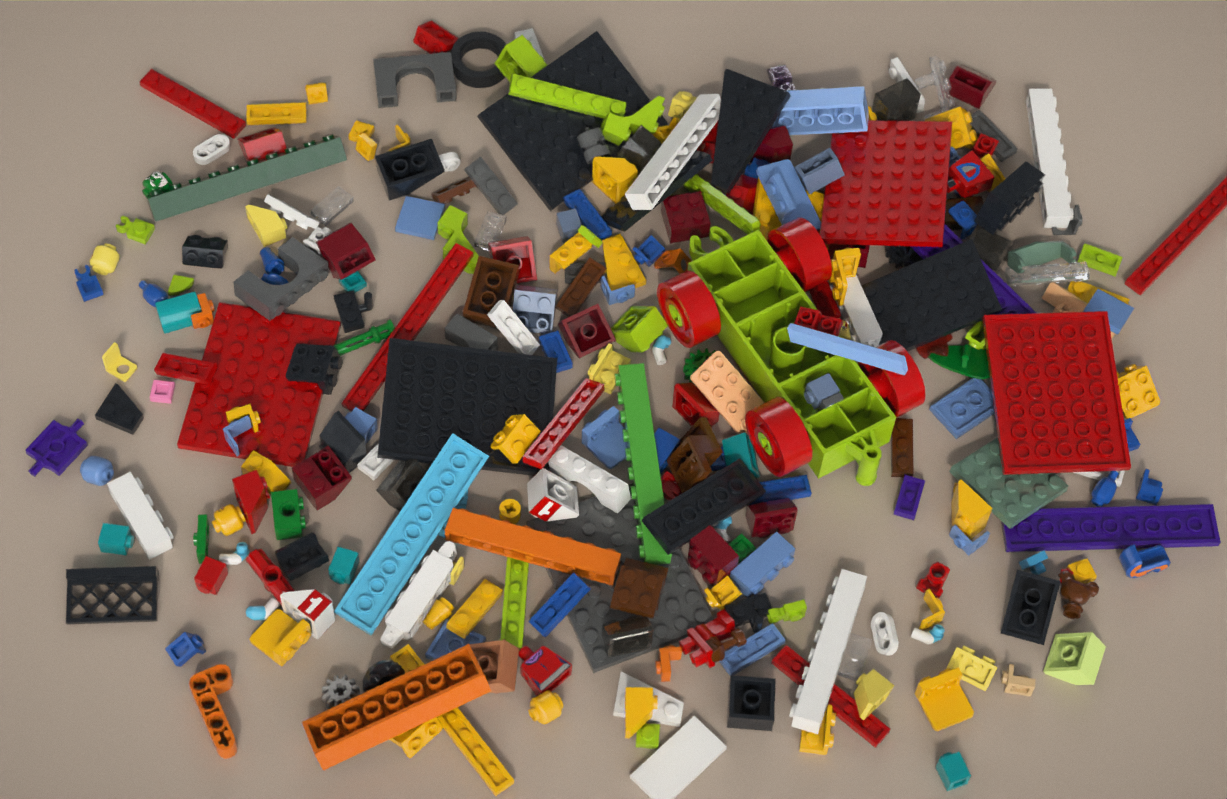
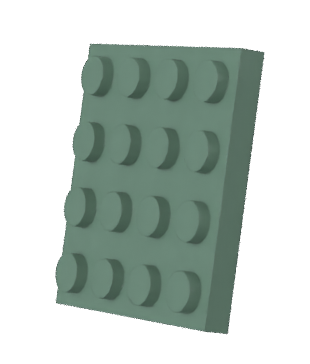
(1010, 496)

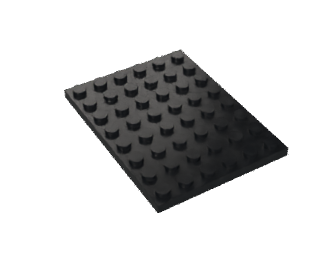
(544, 137)
(460, 392)

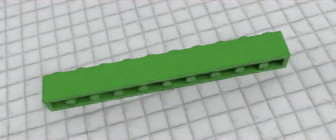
(642, 456)

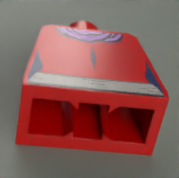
(543, 669)

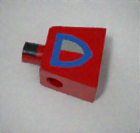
(969, 176)

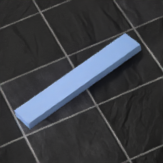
(847, 349)

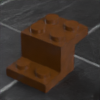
(695, 455)
(639, 588)

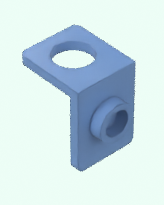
(618, 295)
(234, 429)
(965, 543)

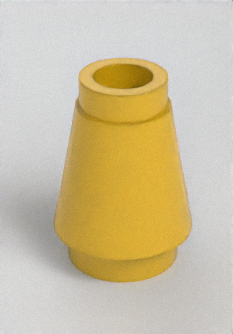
(438, 613)

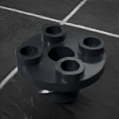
(381, 673)

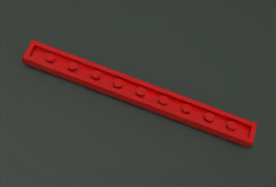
(1179, 240)
(409, 325)

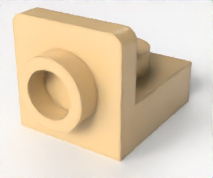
(1017, 684)

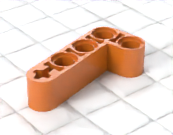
(215, 714)

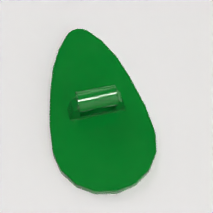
(964, 361)

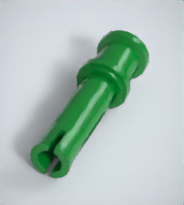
(375, 335)

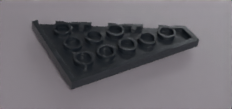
(745, 118)

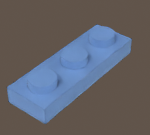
(757, 647)

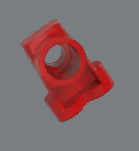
(934, 583)

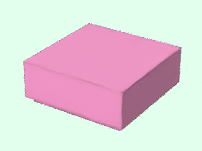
(162, 391)

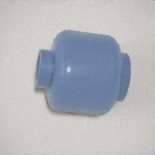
(97, 470)

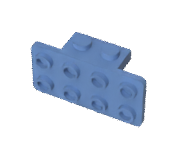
(787, 193)

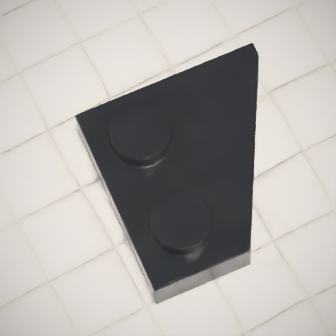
(119, 411)

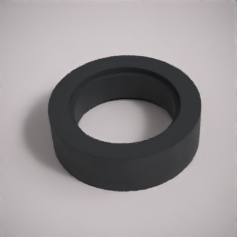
(472, 41)

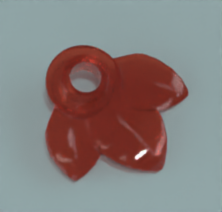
(937, 347)

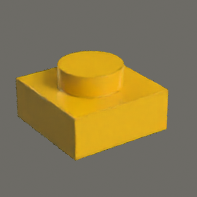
(359, 128)
(366, 146)
(1082, 571)

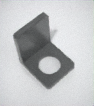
(1073, 224)

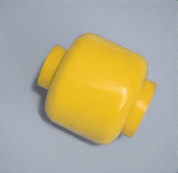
(228, 520)
(545, 707)

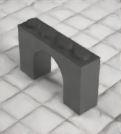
(434, 66)
(274, 299)
(467, 334)

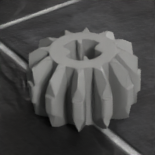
(343, 685)

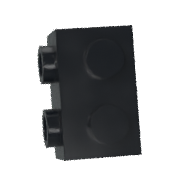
(204, 251)
(301, 556)

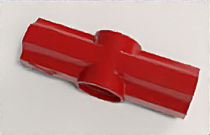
(266, 569)

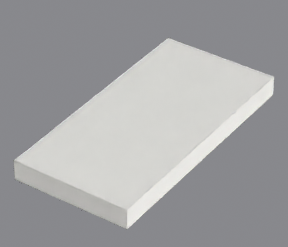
(678, 761)

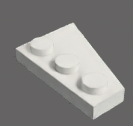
(668, 708)

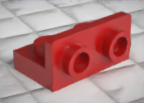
(434, 38)

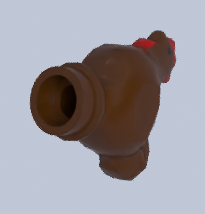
(1075, 593)

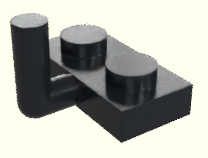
(350, 311)
(750, 611)

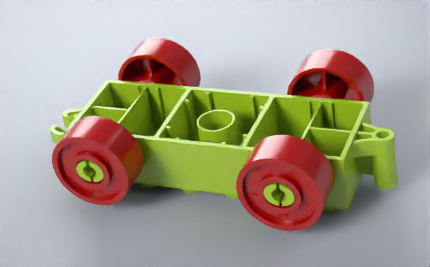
(748, 299)

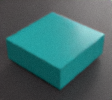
(353, 282)

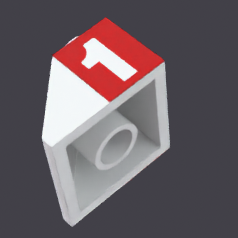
(552, 497)
(311, 607)

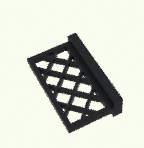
(108, 576)

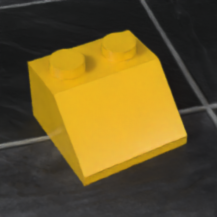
(613, 176)
(969, 510)

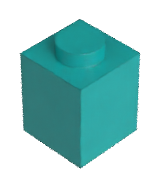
(115, 539)
(343, 566)
(952, 770)

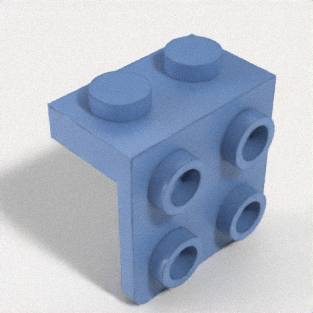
(605, 438)

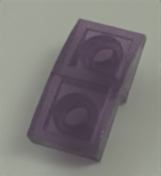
(781, 78)

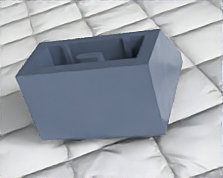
(819, 170)
(535, 307)

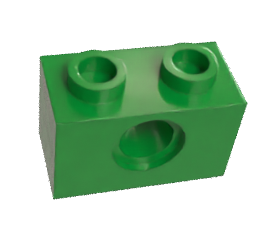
(287, 526)

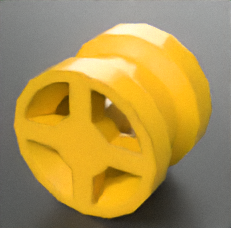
(514, 514)

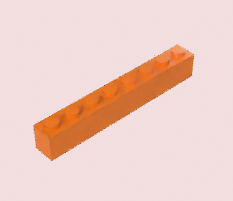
(533, 546)

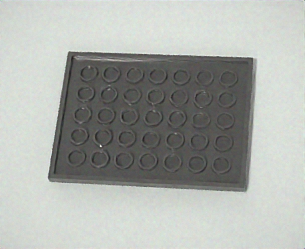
(680, 602)

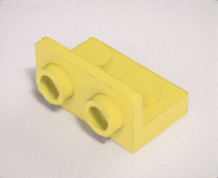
(606, 367)
(973, 669)

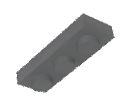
(983, 125)
(490, 186)

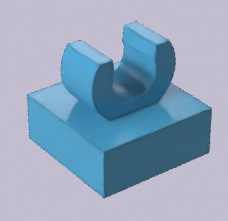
(1035, 563)

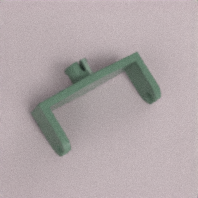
(1039, 253)

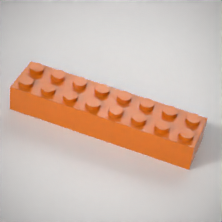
(396, 707)

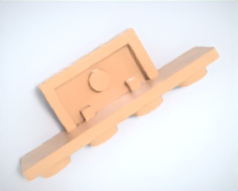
(1064, 300)

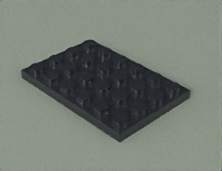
(932, 297)

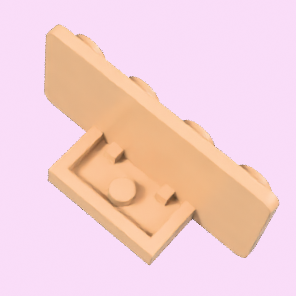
(726, 390)

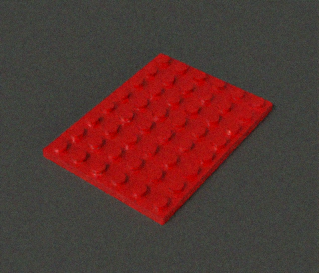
(890, 185)
(252, 370)
(1056, 393)

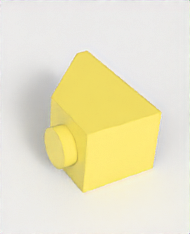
(266, 224)
(871, 692)

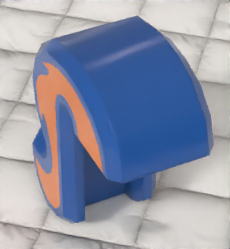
(1142, 562)

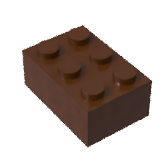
(491, 282)

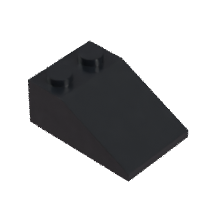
(408, 168)
(1030, 607)

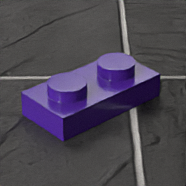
(909, 497)

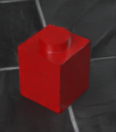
(211, 576)

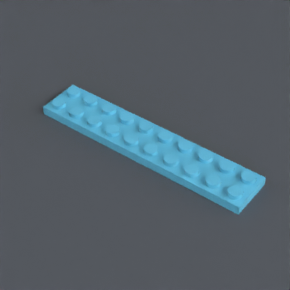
(411, 535)

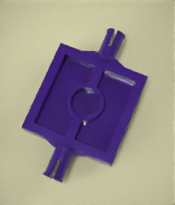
(56, 447)

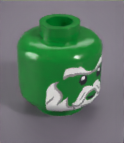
(156, 181)

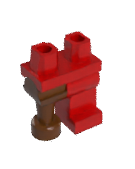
(712, 640)

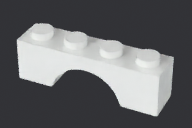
(605, 486)

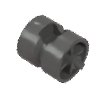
(592, 141)

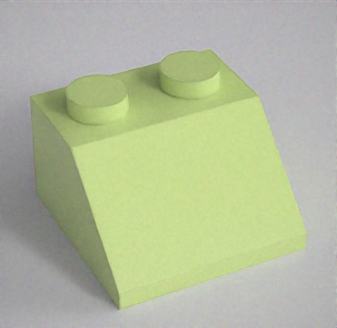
(1075, 658)

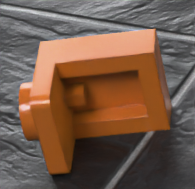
(203, 318)
(665, 655)

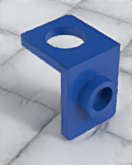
(964, 217)

